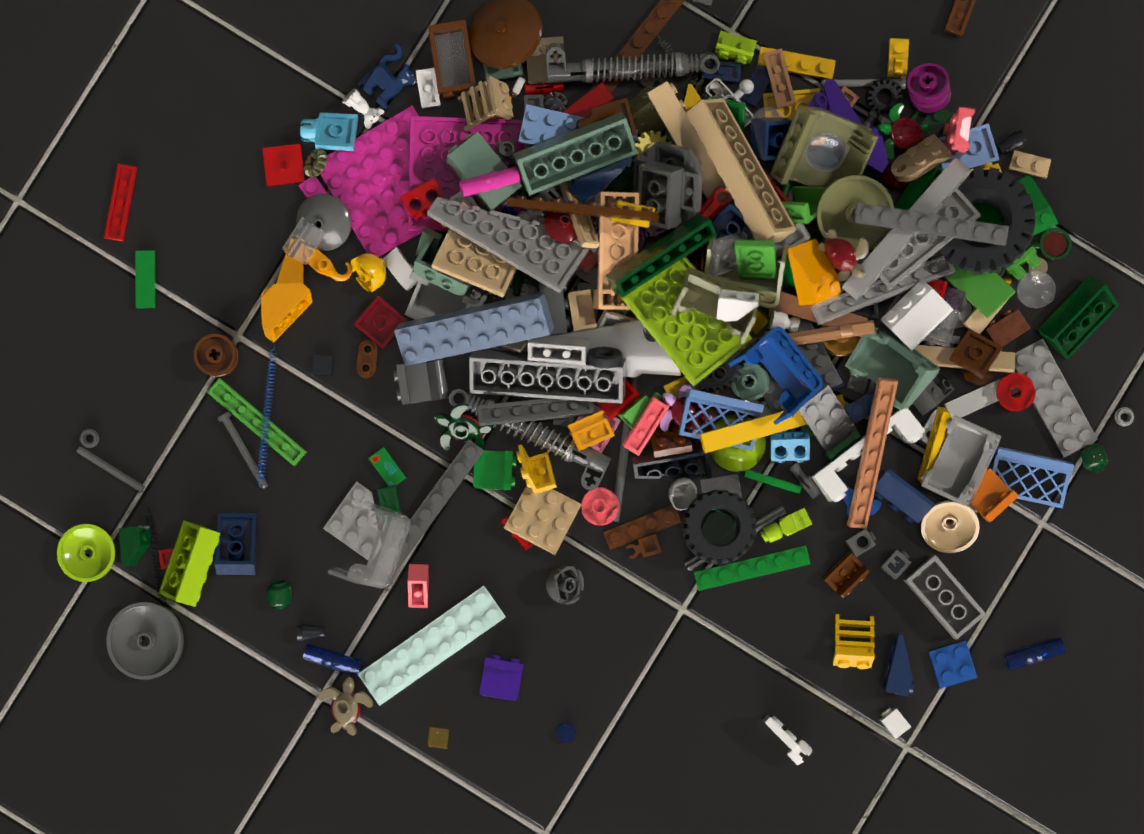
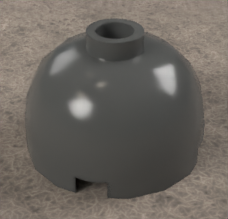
(564, 584)

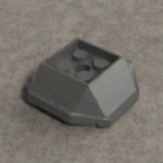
(691, 175)

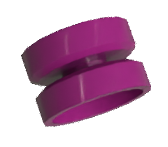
(929, 87)

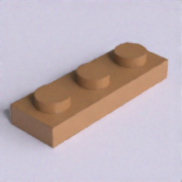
(779, 78)

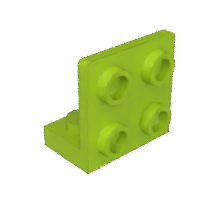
(735, 48)

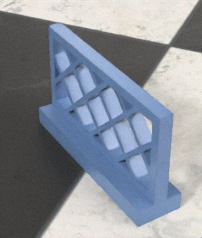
(718, 402)
(1038, 462)

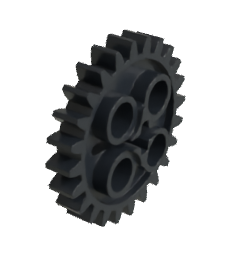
(716, 381)

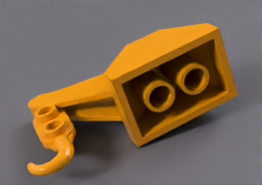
(289, 296)

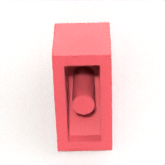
(418, 586)

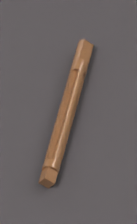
(829, 333)

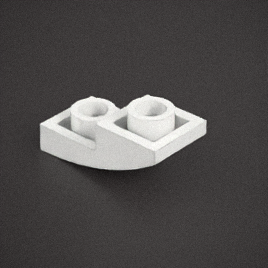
(400, 268)

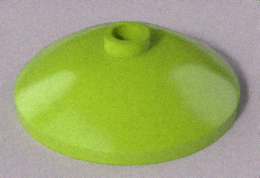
(735, 458)
(73, 557)

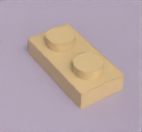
(1029, 164)

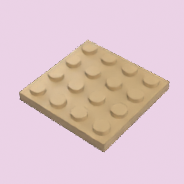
(473, 263)

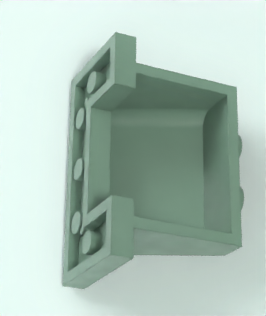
(426, 253)

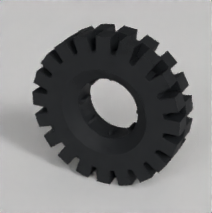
(1017, 213)

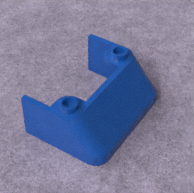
(786, 366)

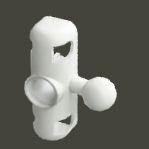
(745, 87)

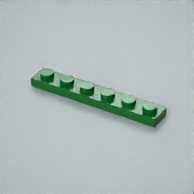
(752, 568)

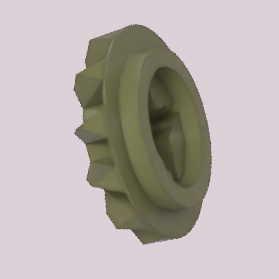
(315, 163)

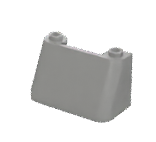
(961, 461)

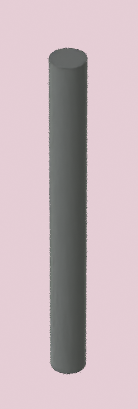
(111, 469)

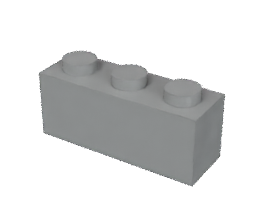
(558, 349)

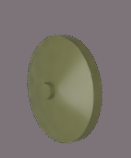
(838, 207)

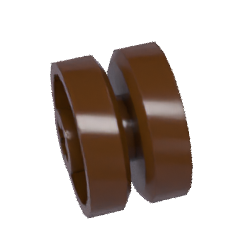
(205, 352)

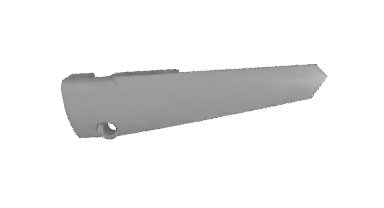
(636, 343)

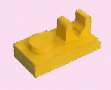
(898, 58)

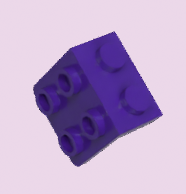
(501, 677)

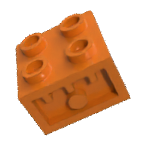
(992, 496)

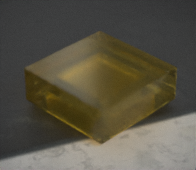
(438, 737)

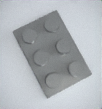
(826, 418)

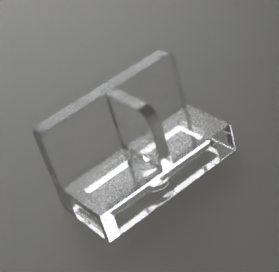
(303, 241)

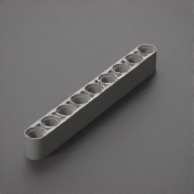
(898, 239)

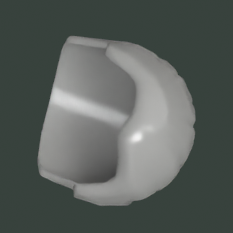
(682, 493)

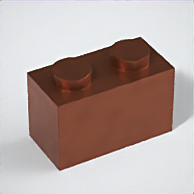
(1008, 328)

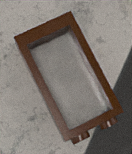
(451, 58)

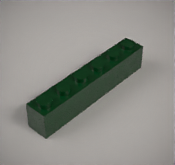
(661, 255)

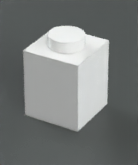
(894, 722)

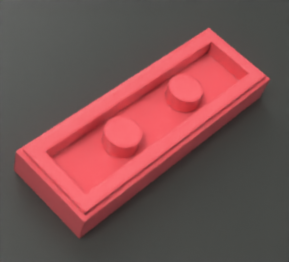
(645, 426)

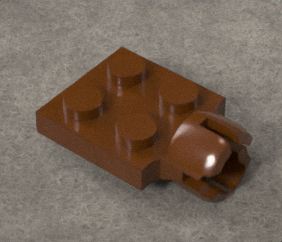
(609, 109)

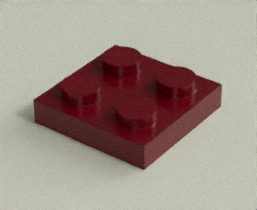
(379, 322)

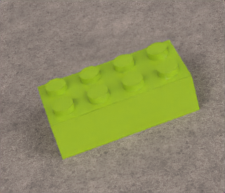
(189, 563)

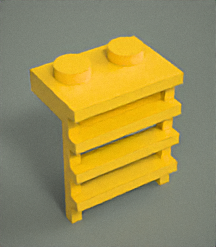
(851, 652)

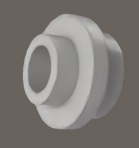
(1130, 416)

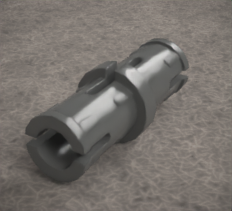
(805, 480)

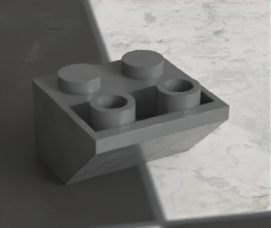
(933, 394)

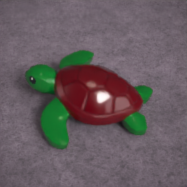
(902, 132)

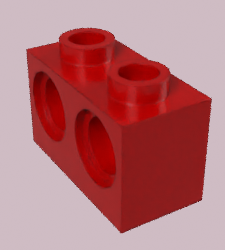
(420, 195)

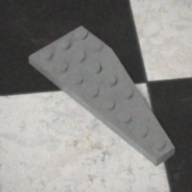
(513, 240)

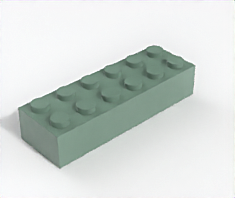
(575, 153)

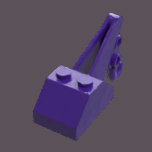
(839, 105)

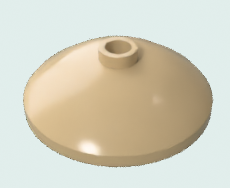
(953, 535)

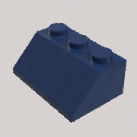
(902, 496)

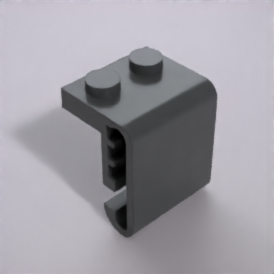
(421, 382)

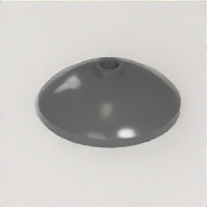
(333, 217)

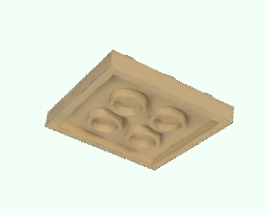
(543, 518)

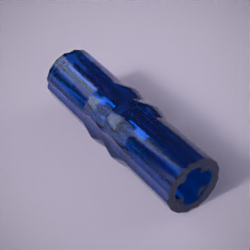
(1035, 654)
(332, 660)

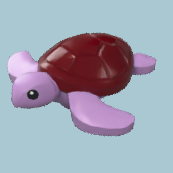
(677, 407)

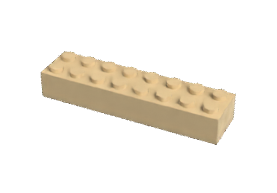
(740, 170)

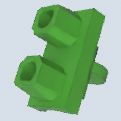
(1030, 257)

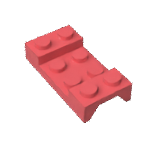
(958, 132)

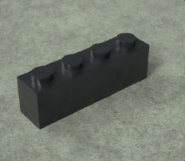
(687, 464)

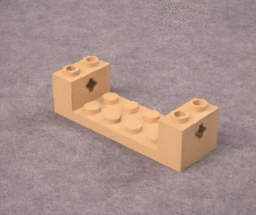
(617, 245)

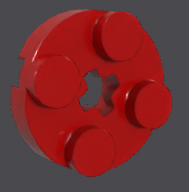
(1026, 389)

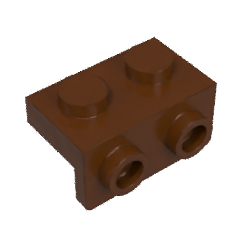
(845, 574)

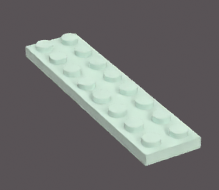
(431, 645)

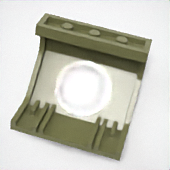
(822, 148)

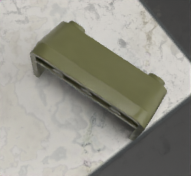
(768, 289)
(702, 294)

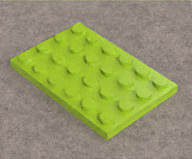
(689, 338)

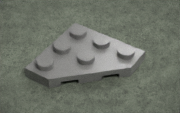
(350, 522)

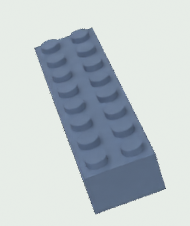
(474, 328)

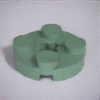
(760, 384)

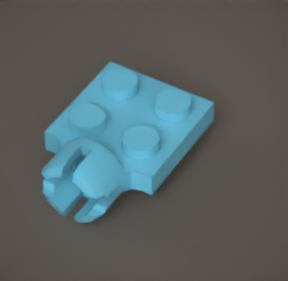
(331, 131)

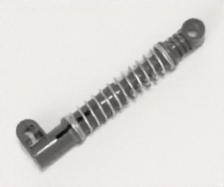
(544, 437)

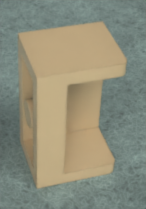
(582, 310)

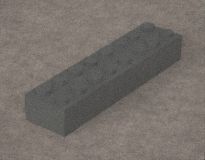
(513, 375)

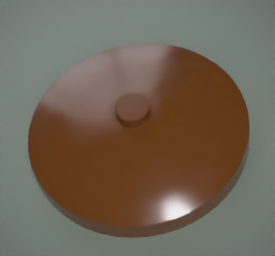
(505, 33)

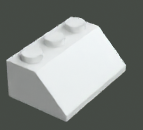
(917, 314)

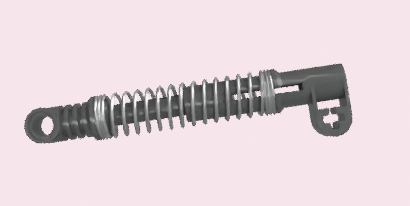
(624, 68)

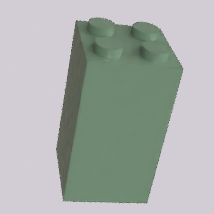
(478, 158)

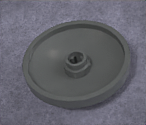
(145, 640)

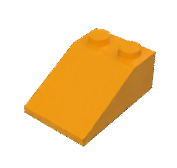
(812, 273)

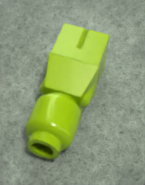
(787, 525)

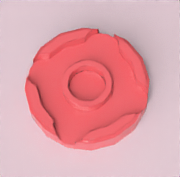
(600, 506)

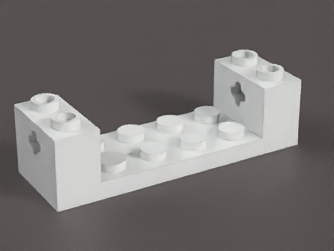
(828, 481)

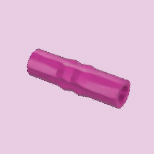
(490, 181)

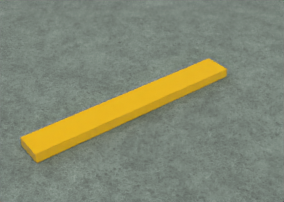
(751, 430)

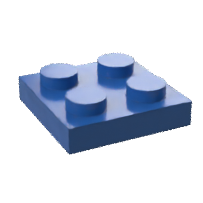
(952, 664)

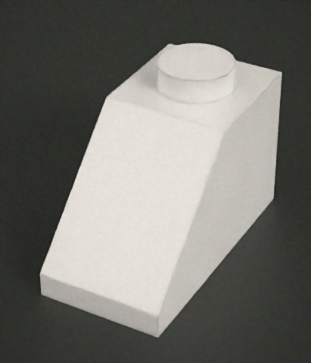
(735, 304)

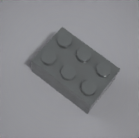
(661, 189)

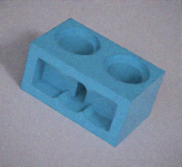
(789, 441)

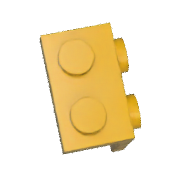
(536, 471)

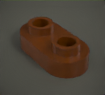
(367, 359)

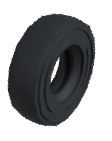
(604, 357)

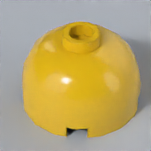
(370, 270)

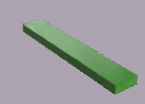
(253, 420)

